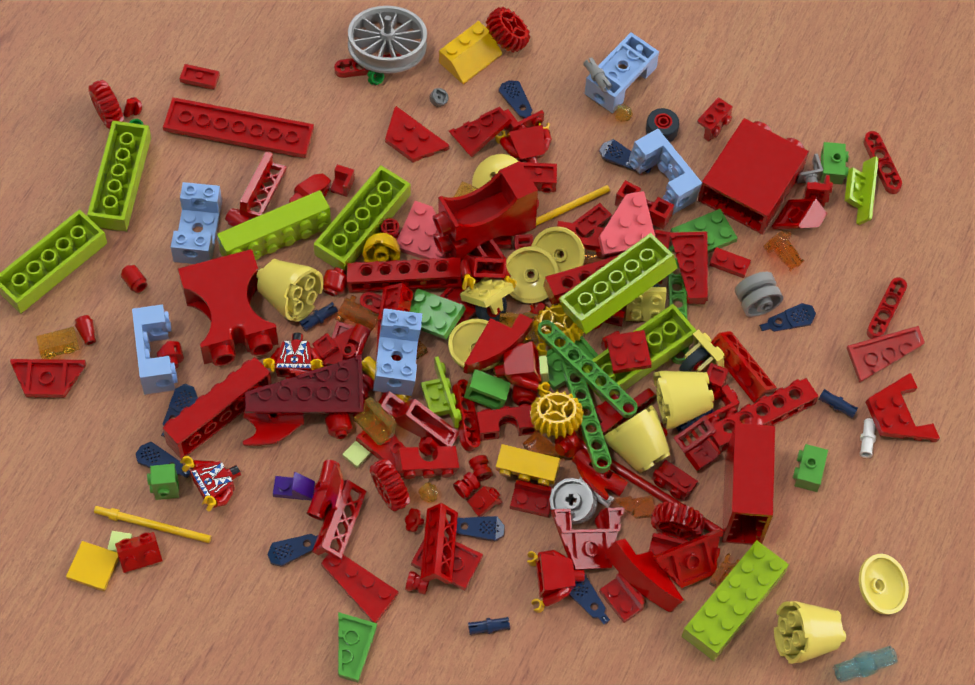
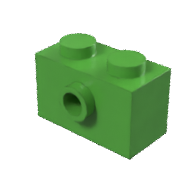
(833, 162)
(487, 389)
(811, 467)
(163, 481)

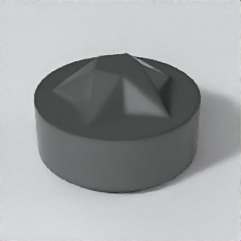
(438, 97)

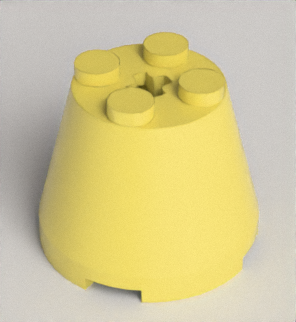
(290, 288)
(682, 396)
(640, 440)
(807, 631)

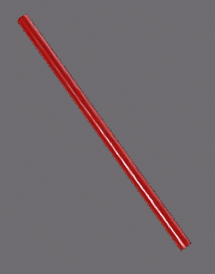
(647, 486)

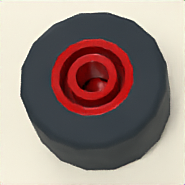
(665, 121)

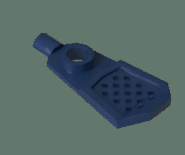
(515, 96)
(616, 153)
(787, 318)
(175, 408)
(165, 458)
(476, 524)
(296, 546)
(589, 599)

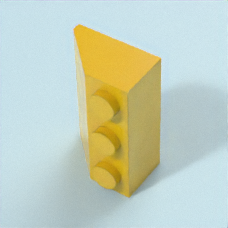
(469, 53)
(527, 465)

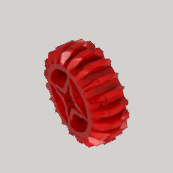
(507, 29)
(105, 103)
(389, 484)
(677, 520)

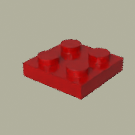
(628, 351)

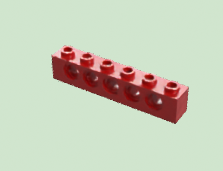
(395, 269)
(555, 283)
(801, 389)

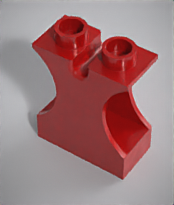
(496, 209)
(223, 293)

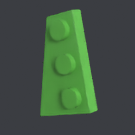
(354, 645)

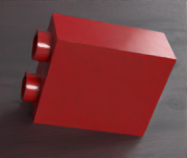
(753, 175)
(749, 482)

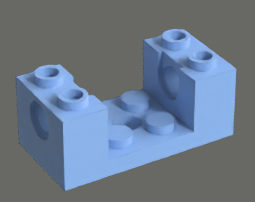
(640, 60)
(683, 182)
(200, 208)
(151, 325)
(397, 337)

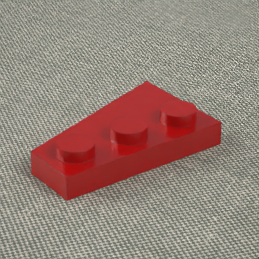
(478, 133)
(385, 450)

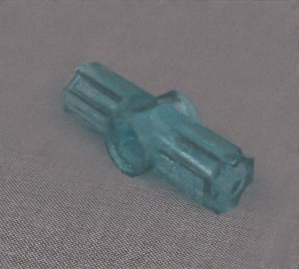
(865, 664)

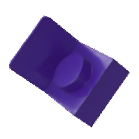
(294, 487)

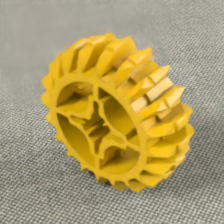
(561, 320)
(557, 409)

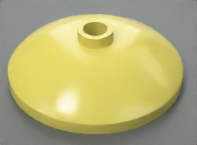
(489, 167)
(561, 239)
(525, 260)
(464, 339)
(883, 584)

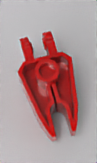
(311, 185)

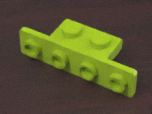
(861, 189)
(438, 395)

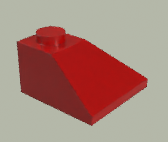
(800, 214)

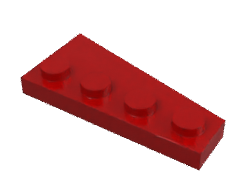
(692, 258)
(878, 353)
(365, 589)

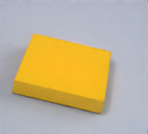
(92, 566)

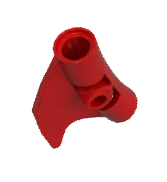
(349, 343)
(272, 427)
(597, 480)
(327, 490)

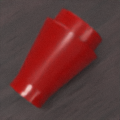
(85, 327)

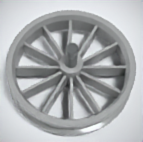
(387, 39)

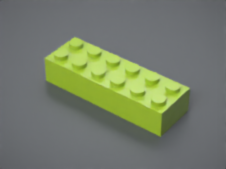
(119, 175)
(362, 218)
(278, 227)
(50, 261)
(618, 283)
(665, 336)
(735, 600)

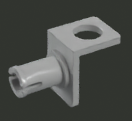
(811, 176)

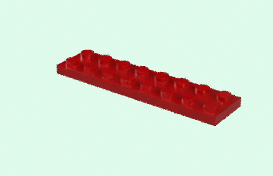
(238, 127)

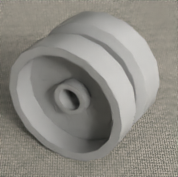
(758, 294)
(572, 488)

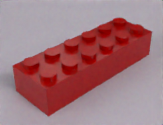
(214, 409)

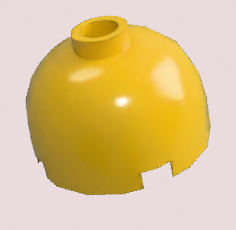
(381, 248)

